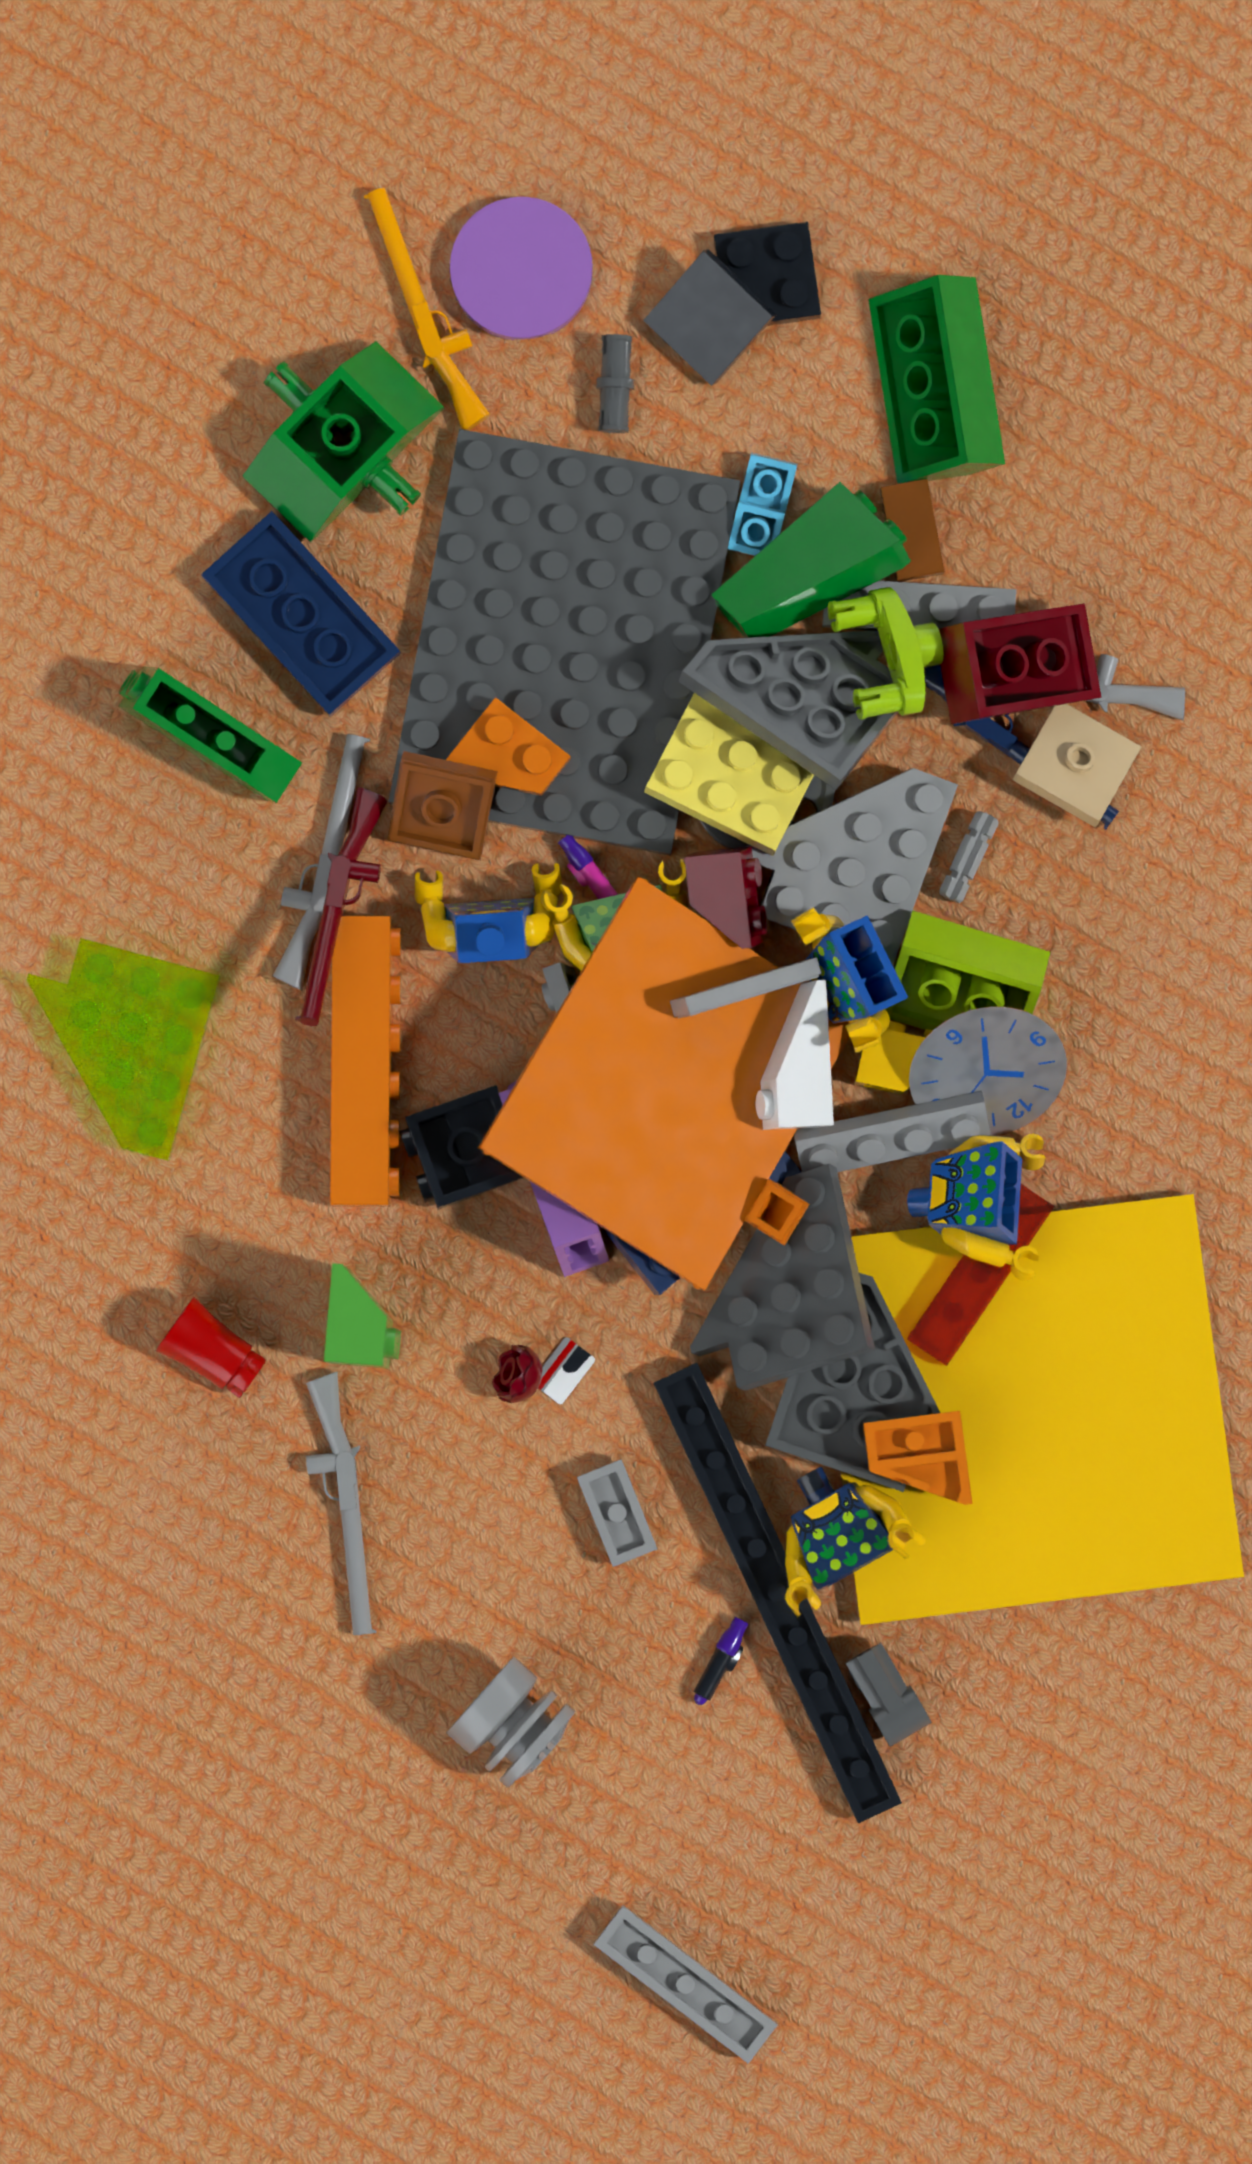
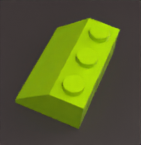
(962, 969)

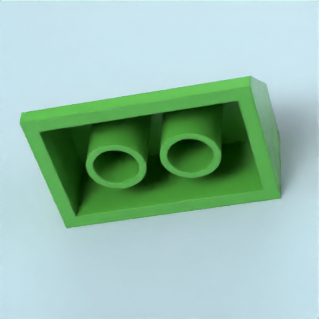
(357, 1325)

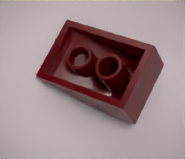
(1018, 663)

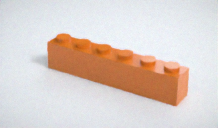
(362, 1063)

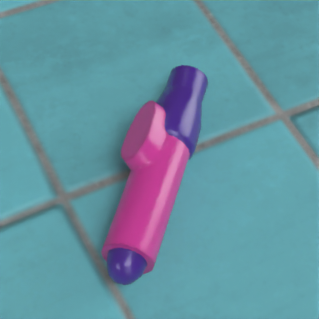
(584, 868)

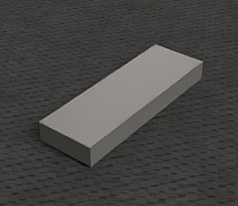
(745, 988)

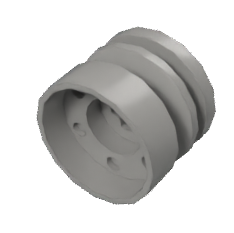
(511, 1723)

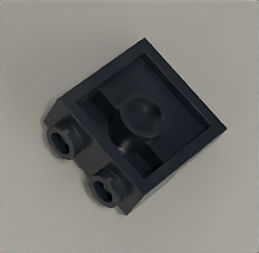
(448, 1148)

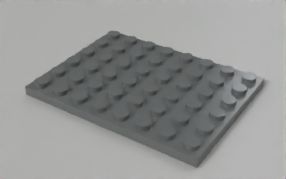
(576, 604)

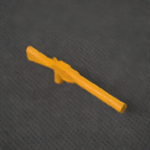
(436, 349)

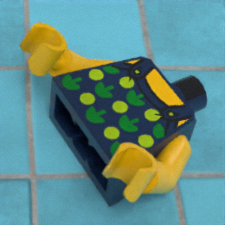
(840, 1535)

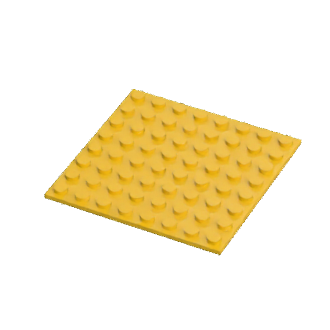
(1079, 1418)

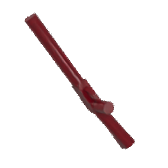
(343, 867)

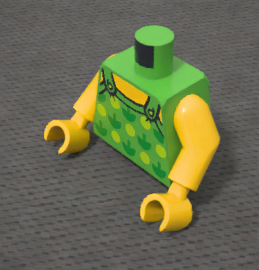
(582, 930)

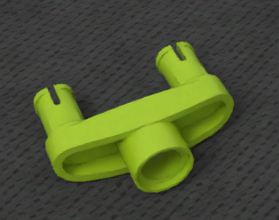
(905, 646)

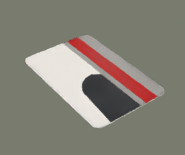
(564, 1370)

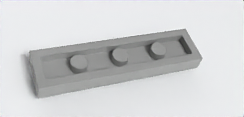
(942, 603)
(893, 1133)
(685, 1984)

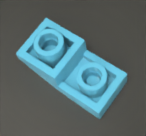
(762, 503)

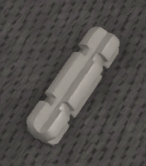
(968, 857)

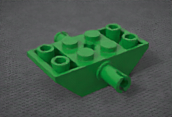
(312, 477)

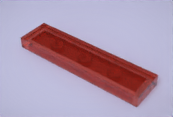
(972, 1288)

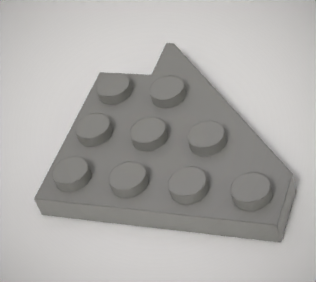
(861, 856)

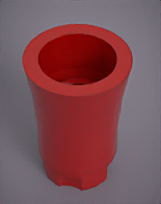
(211, 1349)

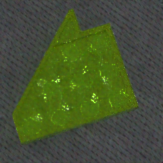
(132, 1037)

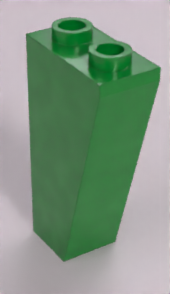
(814, 561)
(208, 732)

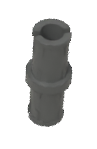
(615, 383)

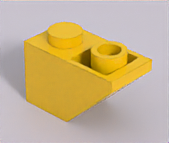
(889, 1063)

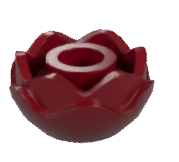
(518, 1374)

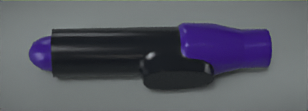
(723, 1659)

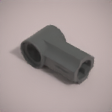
(891, 1701)

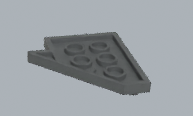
(797, 693)
(795, 1301)
(826, 1407)

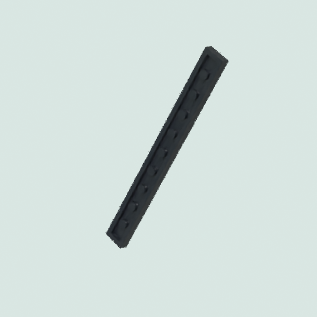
(764, 1571)

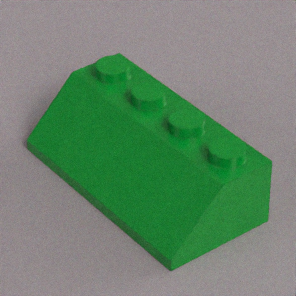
(936, 379)

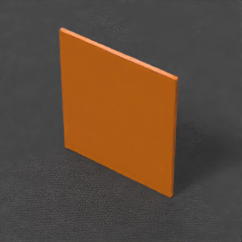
(647, 1111)

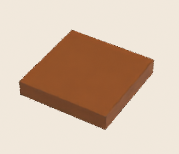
(442, 805)

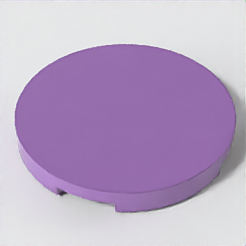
(521, 268)

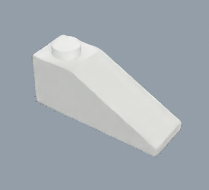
(798, 1075)

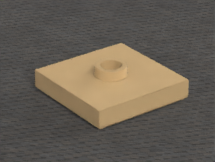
(1077, 763)

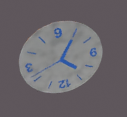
(993, 1051)

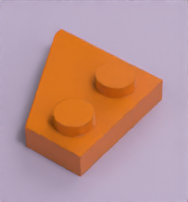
(513, 748)
(921, 1453)

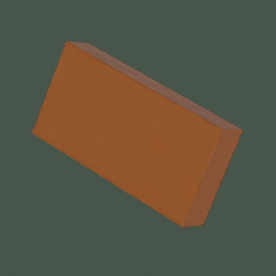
(912, 511)

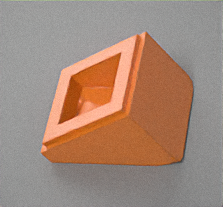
(776, 1211)

